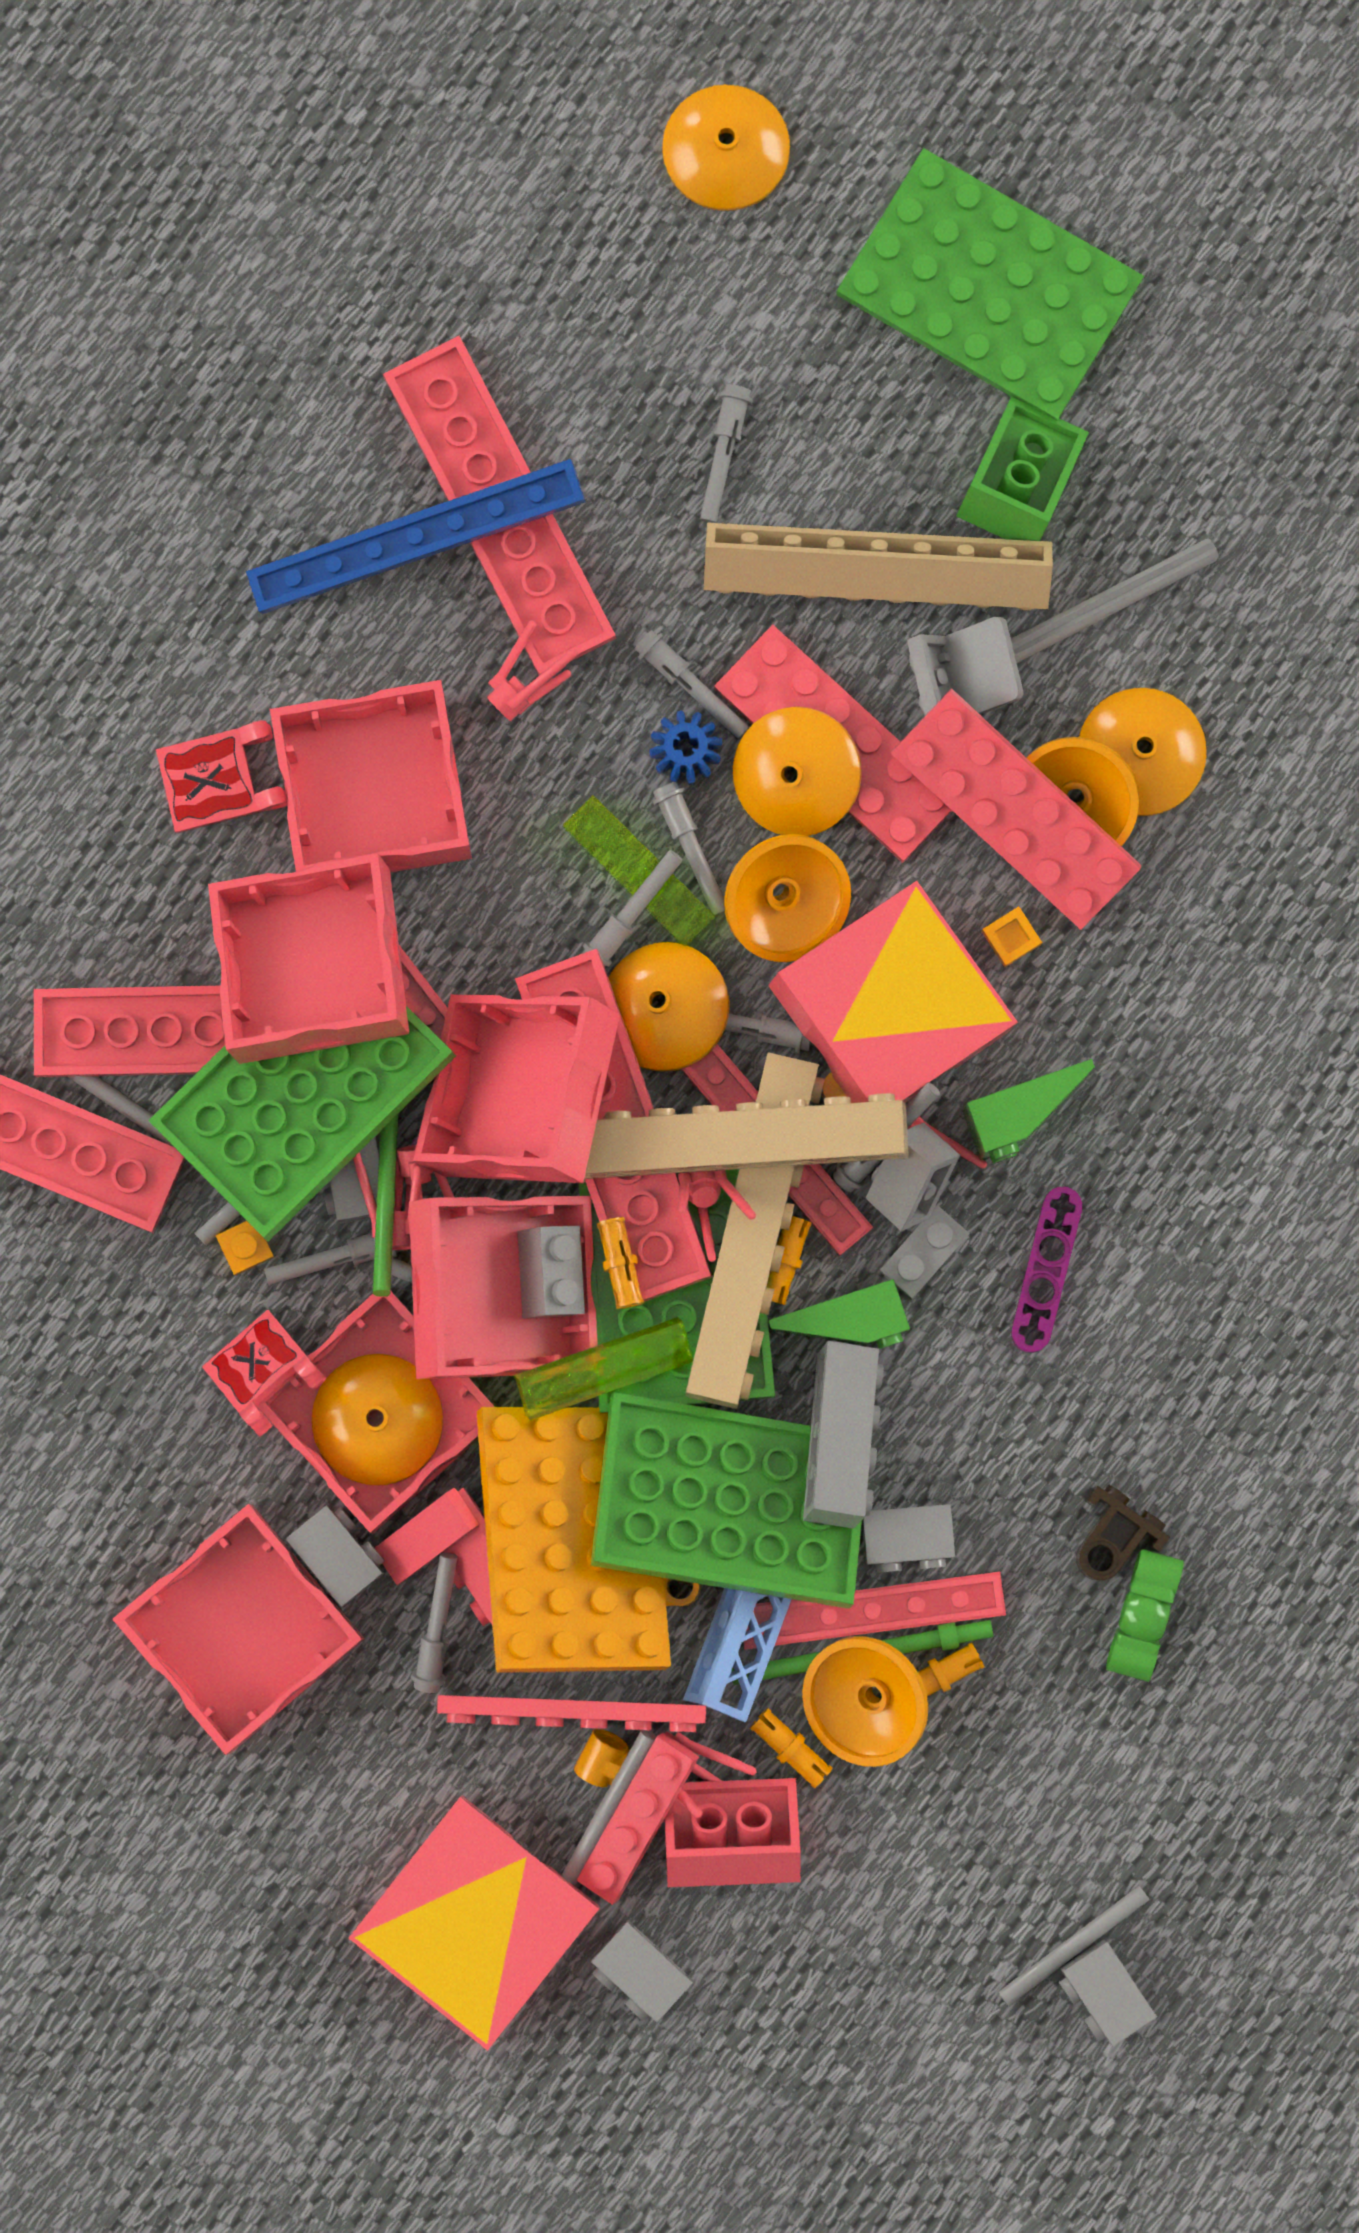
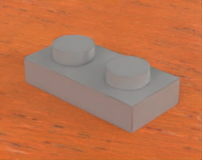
(924, 1252)

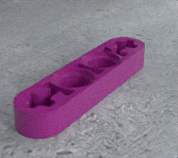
(1052, 1271)

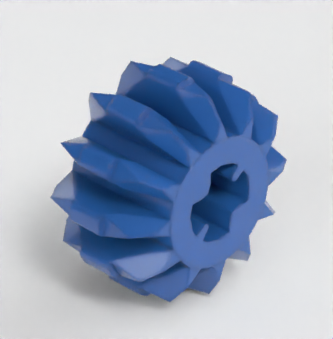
(695, 736)

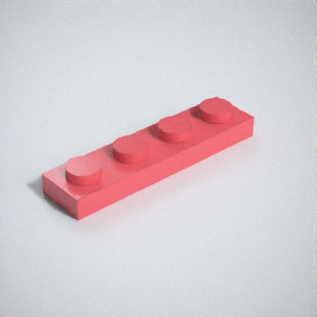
(637, 1818)

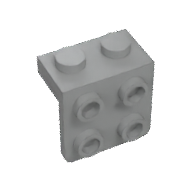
(970, 661)

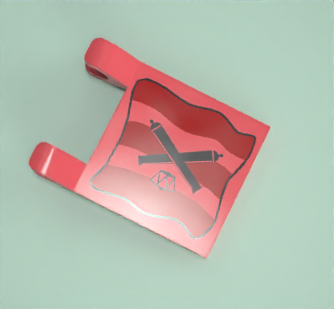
(211, 778)
(257, 1365)

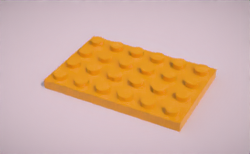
(539, 1538)

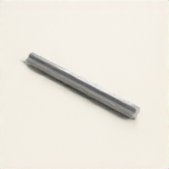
(1114, 599)

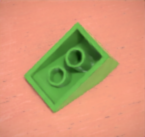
(1022, 473)
(1011, 1116)

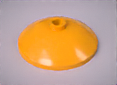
(720, 173)
(1176, 737)
(825, 766)
(1101, 775)
(807, 910)
(693, 1010)
(409, 1426)
(847, 1712)

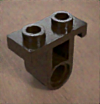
(1117, 1531)

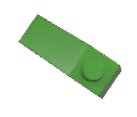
(857, 1318)

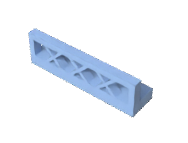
(722, 1647)

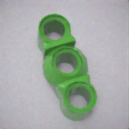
(1144, 1615)

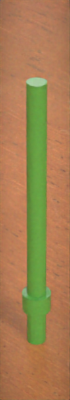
(385, 1209)
(947, 1637)

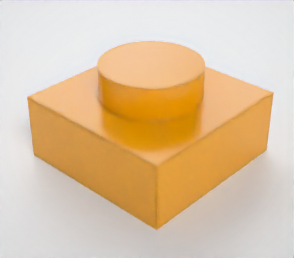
(1011, 936)
(244, 1247)

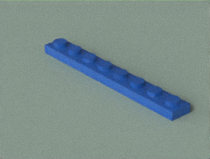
(416, 536)

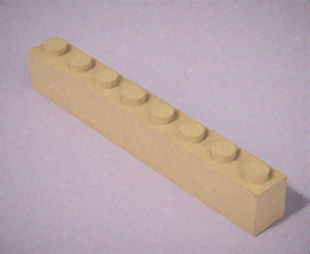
(878, 566)
(749, 1137)
(749, 1253)

